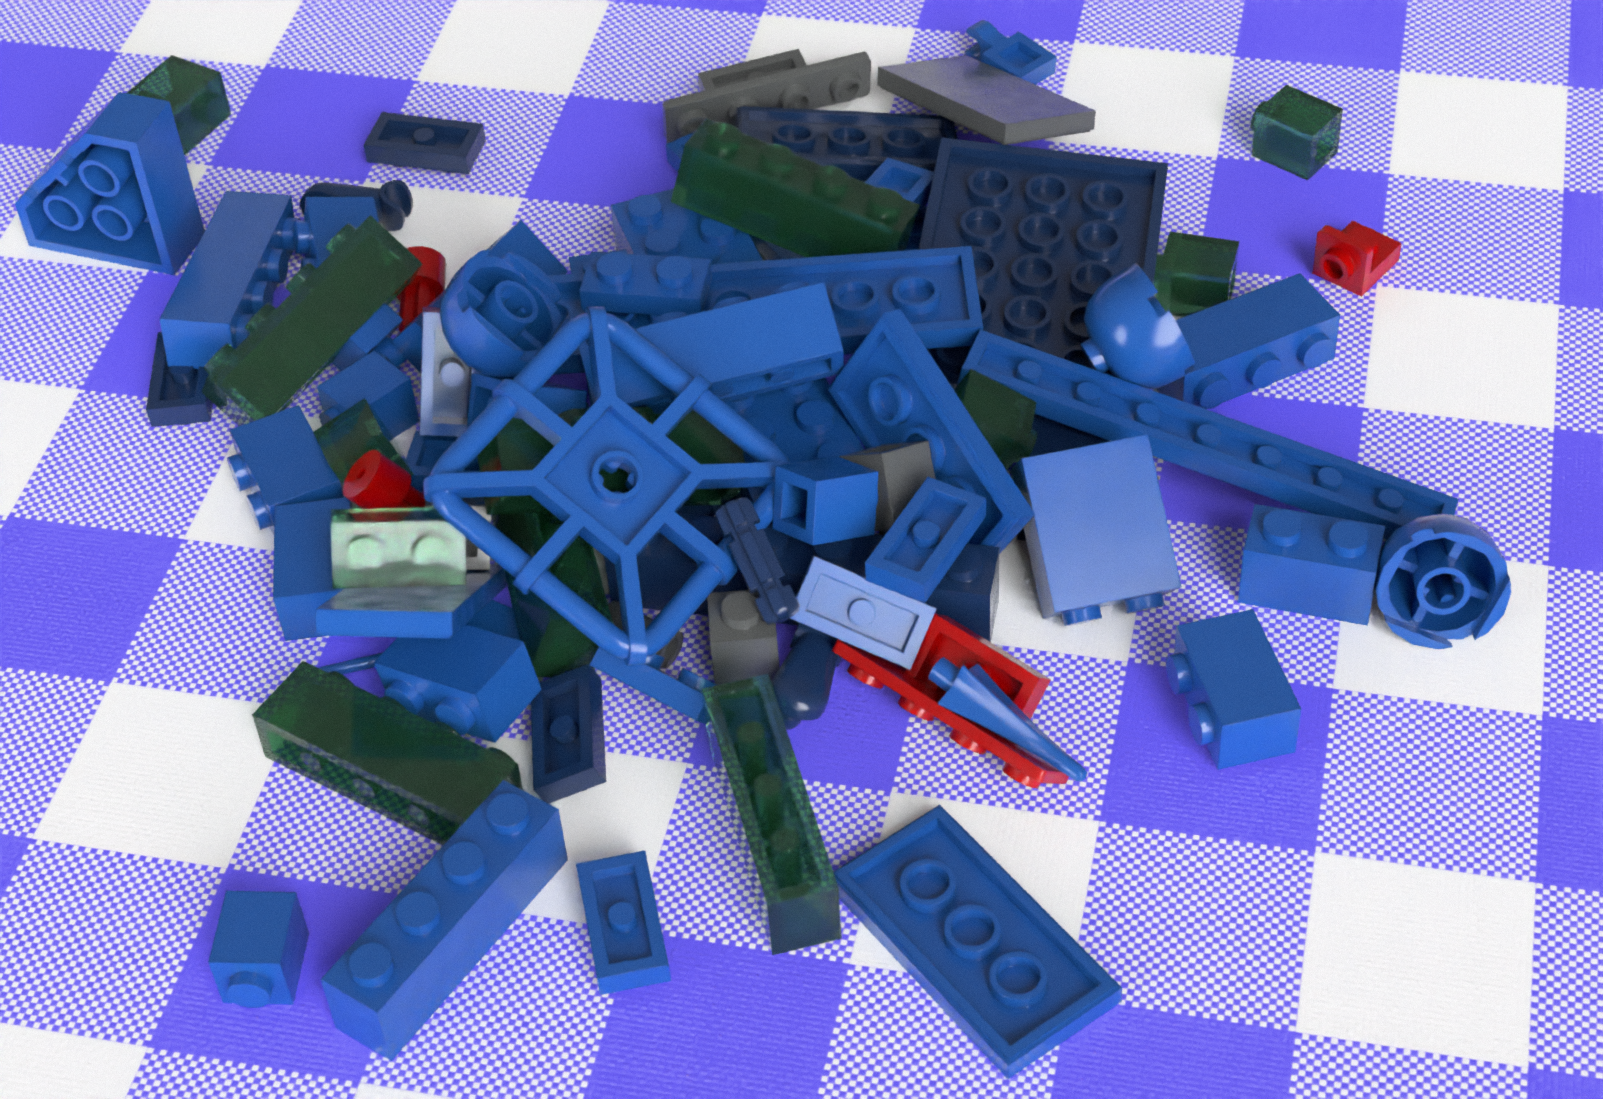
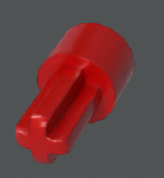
(426, 285)
(380, 483)

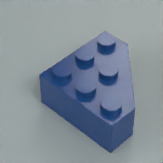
(118, 191)

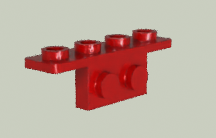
(921, 696)

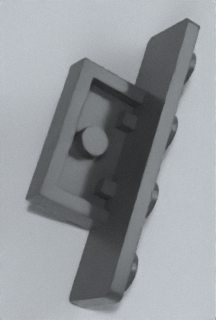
(770, 82)

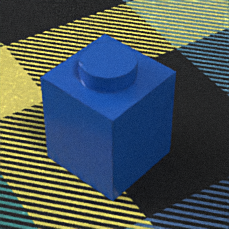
(378, 382)
(825, 500)
(259, 948)

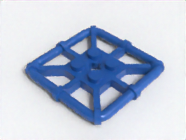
(573, 490)

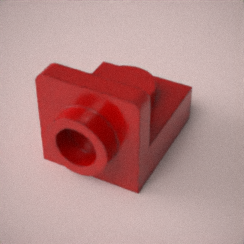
(1354, 256)

